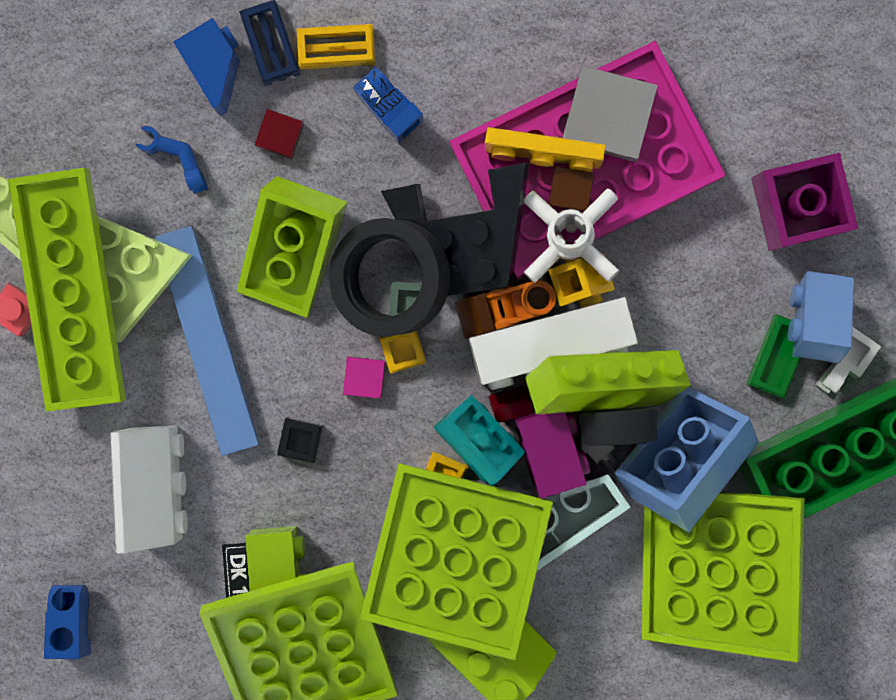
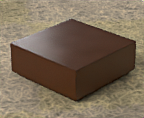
(571, 189)
(475, 316)

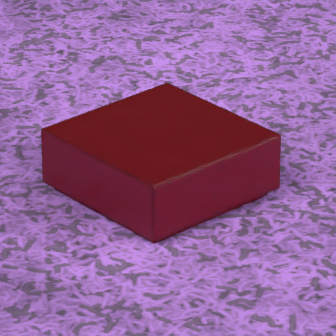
(279, 134)
(510, 404)

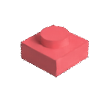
(14, 310)

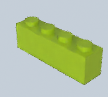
(606, 381)

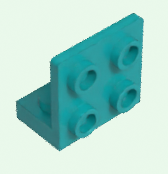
(479, 440)

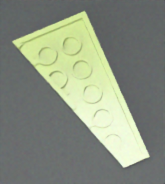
(134, 264)

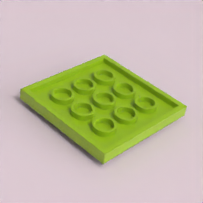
(456, 561)
(729, 579)
(300, 640)

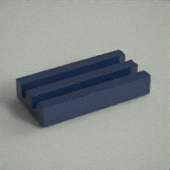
(280, 73)

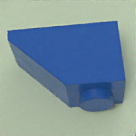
(211, 61)

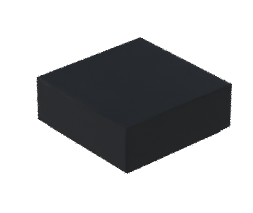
(300, 440)

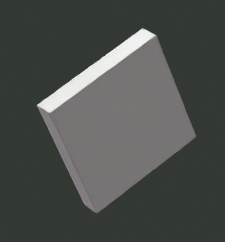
(610, 112)

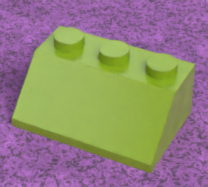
(502, 677)

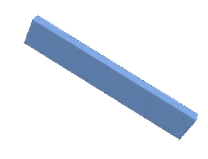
(210, 347)

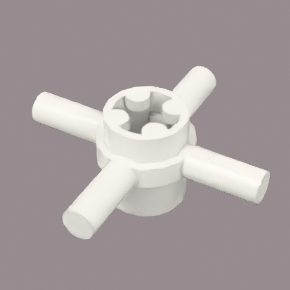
(571, 221)

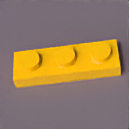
(544, 149)

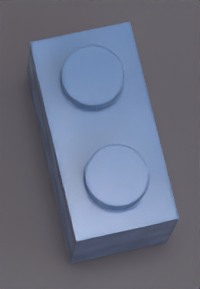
(822, 317)

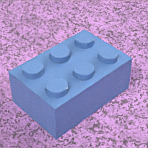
(691, 460)

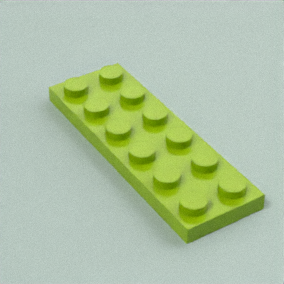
(67, 289)

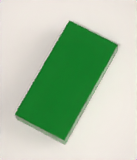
(775, 360)

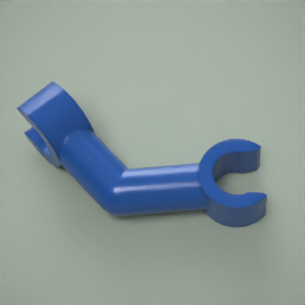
(193, 175)

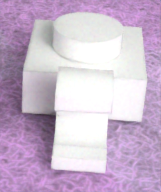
(853, 363)

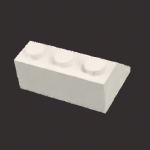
(148, 487)

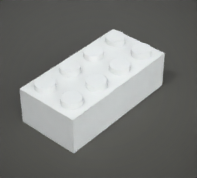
(524, 347)

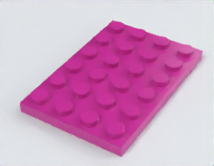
(670, 165)

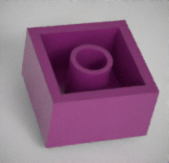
(804, 201)
(551, 452)

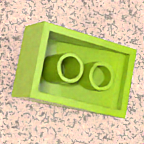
(290, 245)

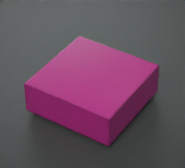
(364, 377)

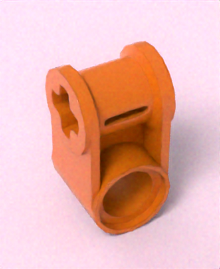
(516, 305)

